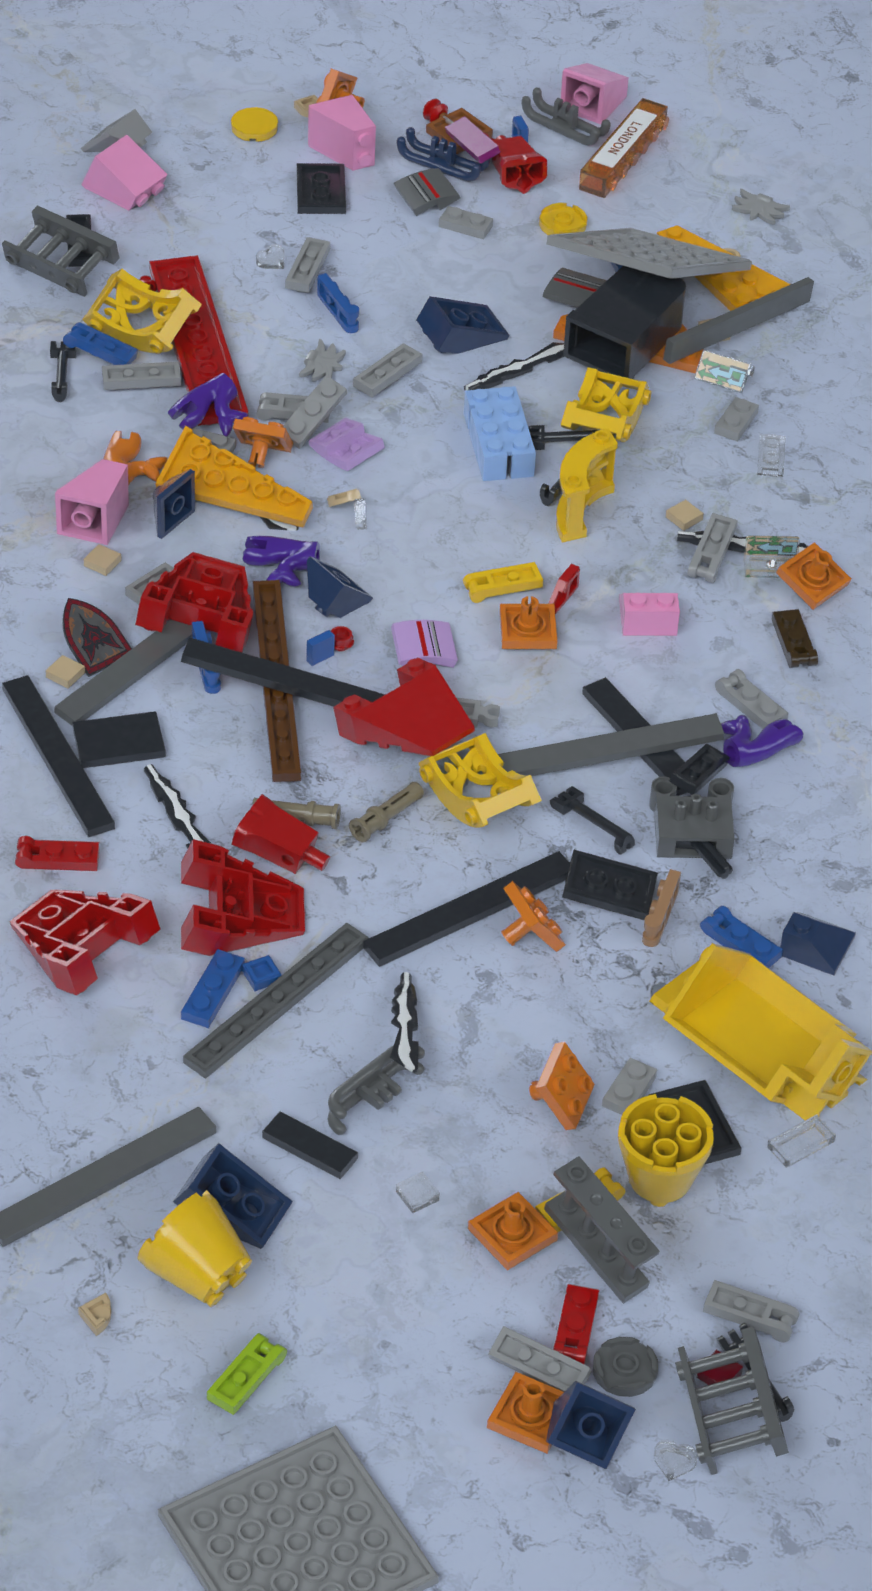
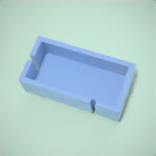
(499, 431)

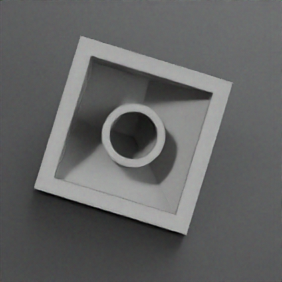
(129, 124)

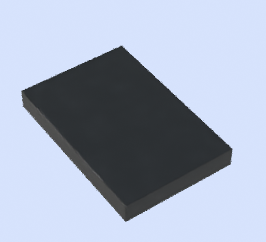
(321, 188)
(118, 739)
(609, 885)
(724, 1142)

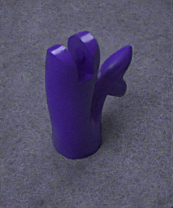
(195, 404)
(288, 552)
(770, 741)

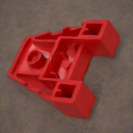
(200, 591)
(416, 715)
(243, 903)
(72, 929)

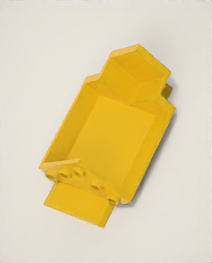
(764, 1030)

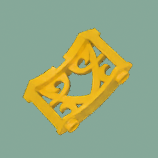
(154, 338)
(585, 411)
(584, 481)
(448, 787)

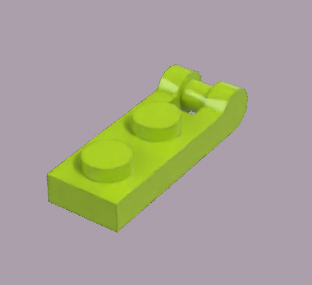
(245, 1373)

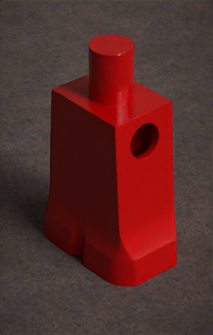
(519, 163)
(278, 837)

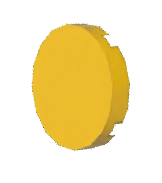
(254, 124)
(561, 219)

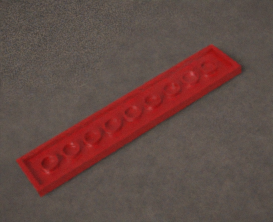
(200, 341)

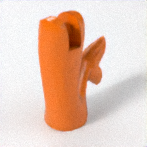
(126, 450)

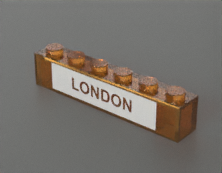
(623, 148)

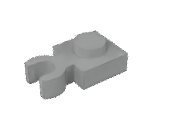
(487, 715)

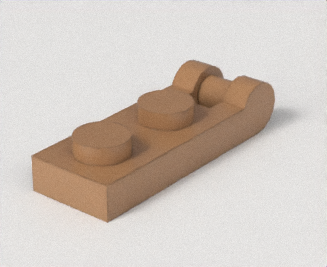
(660, 909)

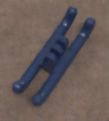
(441, 156)

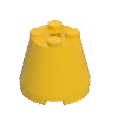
(664, 1146)
(197, 1250)

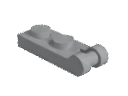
(279, 405)
(712, 547)
(749, 699)
(753, 1309)

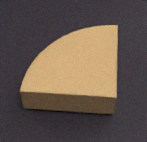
(343, 497)
(96, 1313)

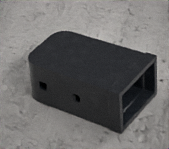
(625, 322)

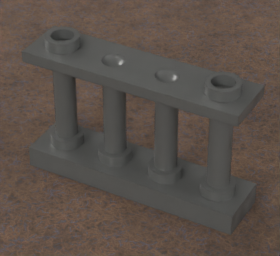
(62, 231)
(601, 1229)
(763, 1405)

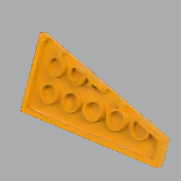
(730, 288)
(232, 482)

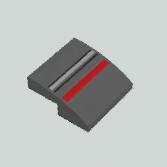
(426, 190)
(571, 287)

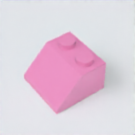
(649, 614)

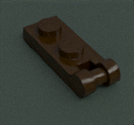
(794, 638)

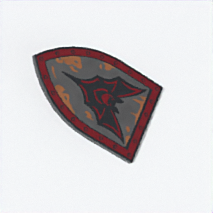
(92, 636)

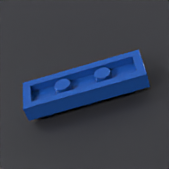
(212, 988)

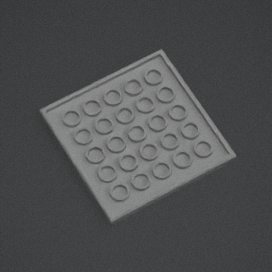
(649, 252)
(298, 1525)

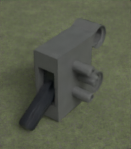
(694, 823)

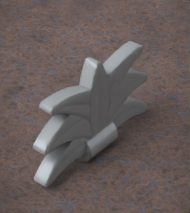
(759, 206)
(322, 361)

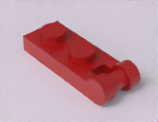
(57, 854)
(576, 1322)

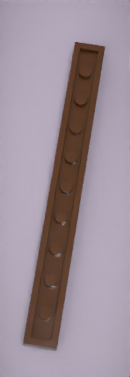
(278, 704)

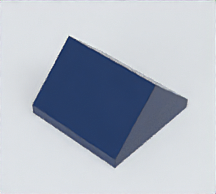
(588, 1423)

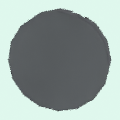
(625, 1366)

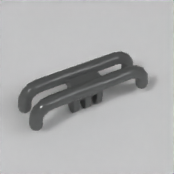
(564, 119)
(370, 1083)

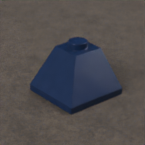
(174, 502)
(333, 590)
(815, 942)

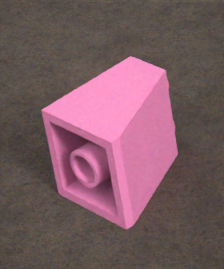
(593, 90)
(342, 132)
(124, 175)
(93, 502)

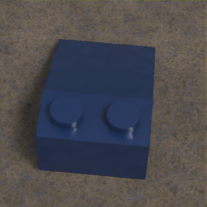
(459, 325)
(245, 1197)

